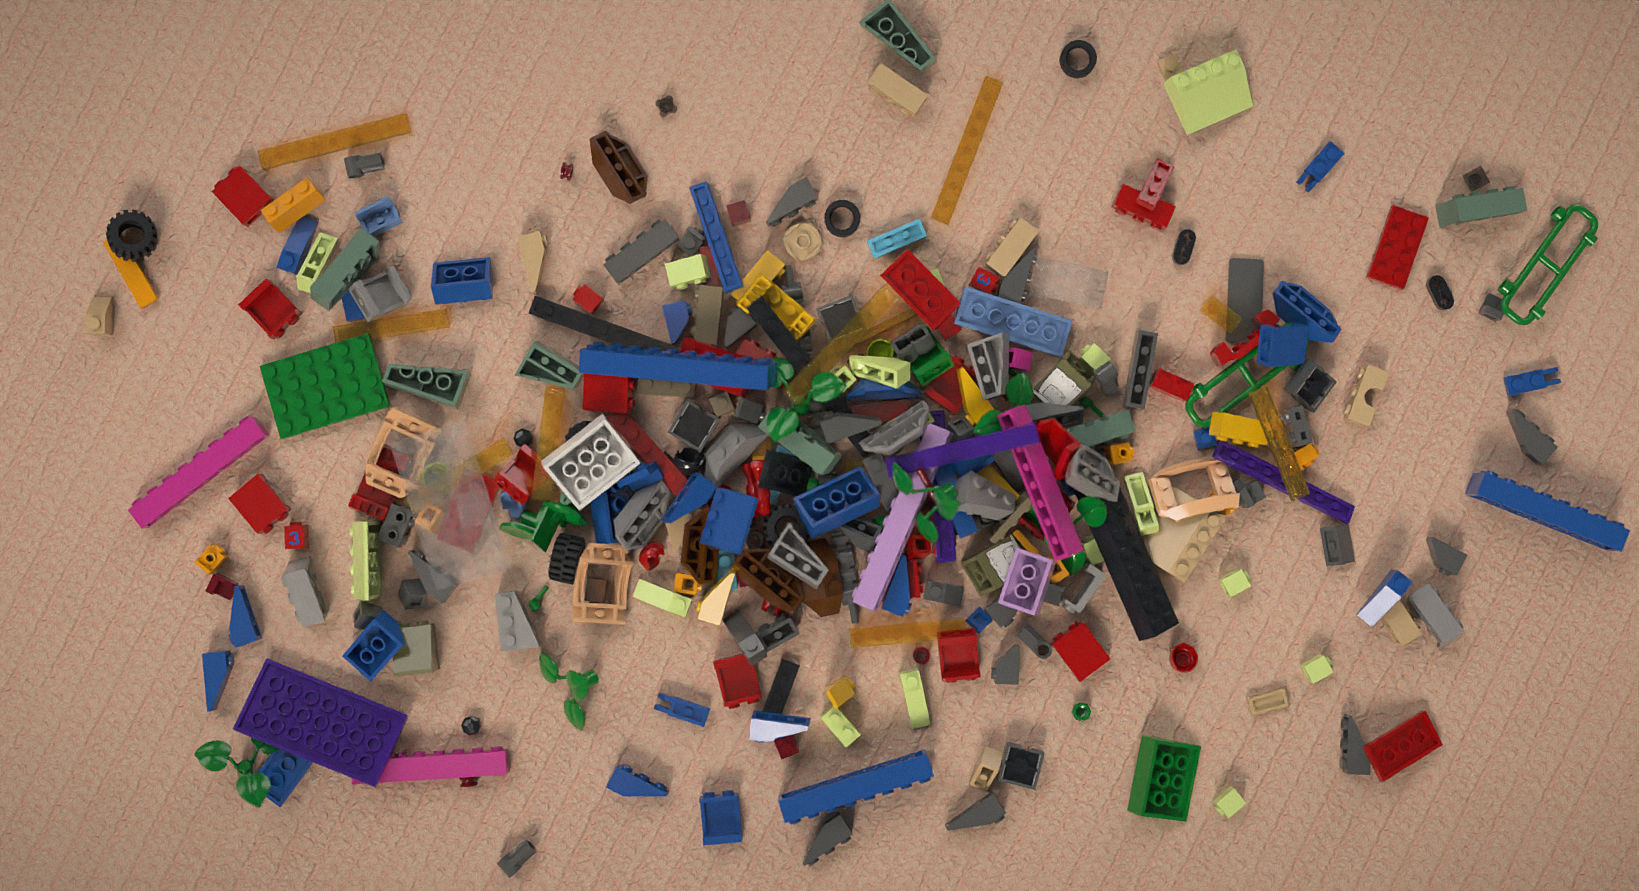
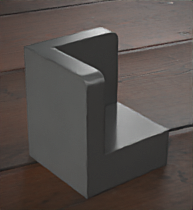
(1492, 308)
(960, 428)
(412, 594)
(1054, 594)
(365, 614)

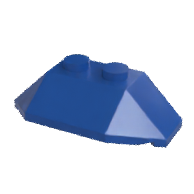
(1298, 305)
(871, 390)

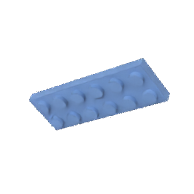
(1023, 323)

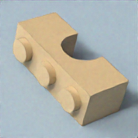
(1358, 410)

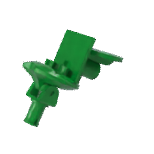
(542, 526)

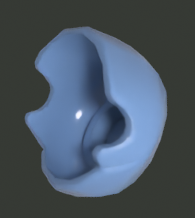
(515, 508)

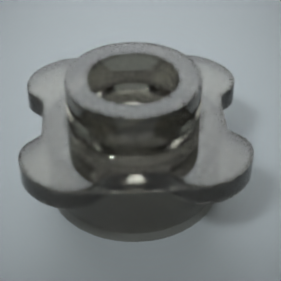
(666, 101)

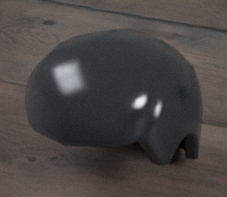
(689, 460)

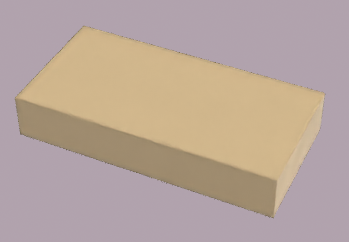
(1267, 701)

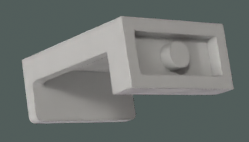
(380, 294)
(1087, 590)

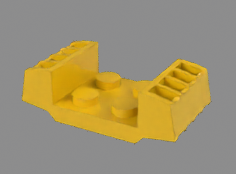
(790, 312)

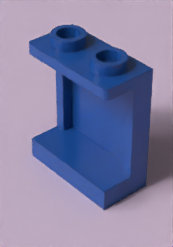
(1282, 345)
(720, 818)

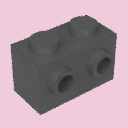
(396, 526)
(777, 632)

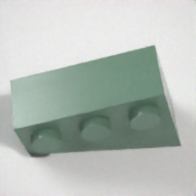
(549, 366)

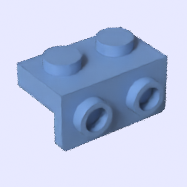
(379, 216)

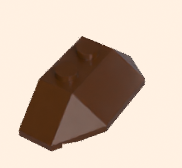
(618, 167)
(696, 557)
(769, 579)
(828, 596)

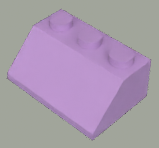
(1027, 581)

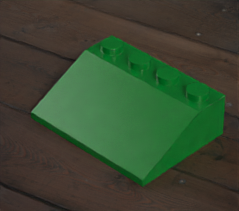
(1163, 778)

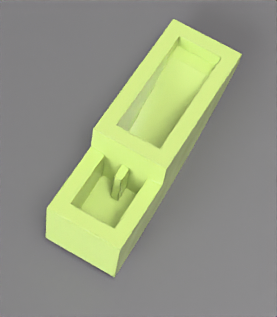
(1141, 503)

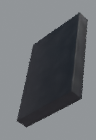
(784, 473)

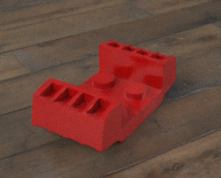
(1222, 354)
(372, 500)

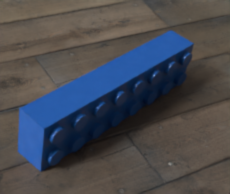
(1548, 511)
(855, 786)

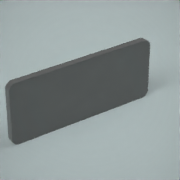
(1244, 295)

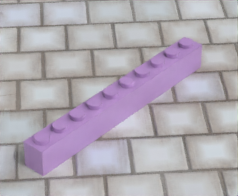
(896, 530)

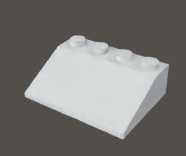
(590, 462)

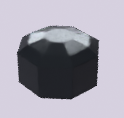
(523, 437)
(471, 725)

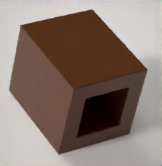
(596, 590)

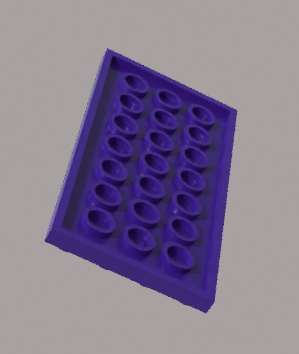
(320, 722)

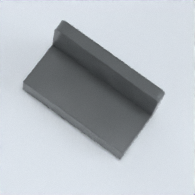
(1337, 545)

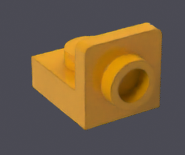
(759, 453)

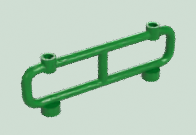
(1509, 288)
(1201, 390)

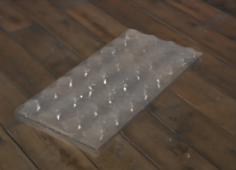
(450, 505)

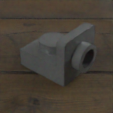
(691, 241)

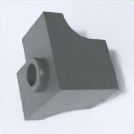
(1249, 493)

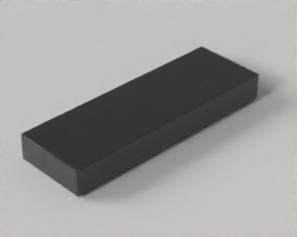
(781, 687)

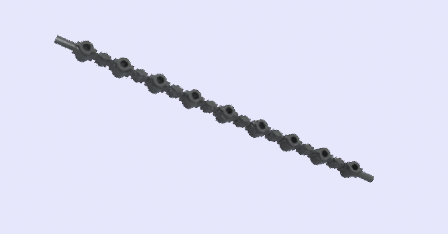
(816, 409)

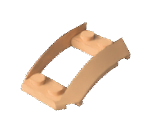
(403, 423)
(1220, 480)
(602, 613)

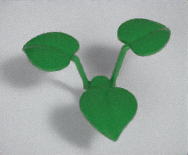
(1018, 391)
(784, 422)
(942, 495)
(1094, 513)
(578, 685)
(250, 786)

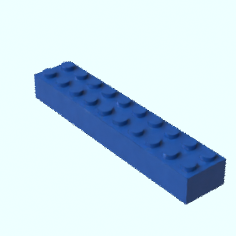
(678, 367)

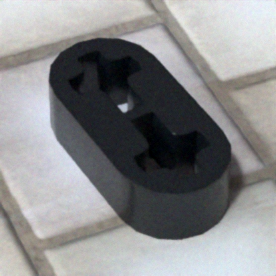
(1179, 246)
(1444, 291)

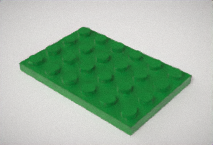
(325, 386)

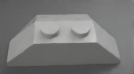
(899, 432)
(730, 450)
(1092, 475)
(642, 516)

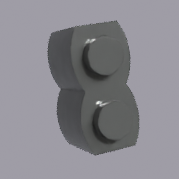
(914, 343)

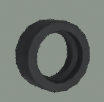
(1092, 59)
(835, 205)

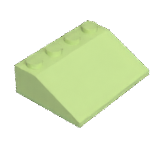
(1210, 92)
(366, 560)

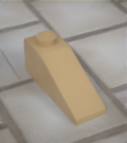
(534, 253)

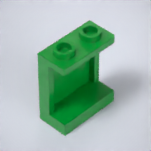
(931, 364)

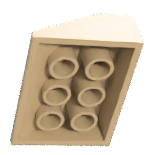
(1182, 543)

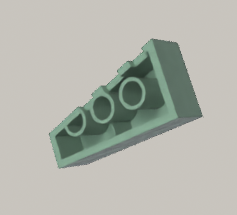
(895, 32)
(1481, 206)
(345, 270)
(429, 383)
(1104, 429)
(808, 447)

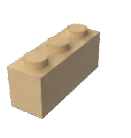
(896, 90)
(1011, 247)
(1400, 624)

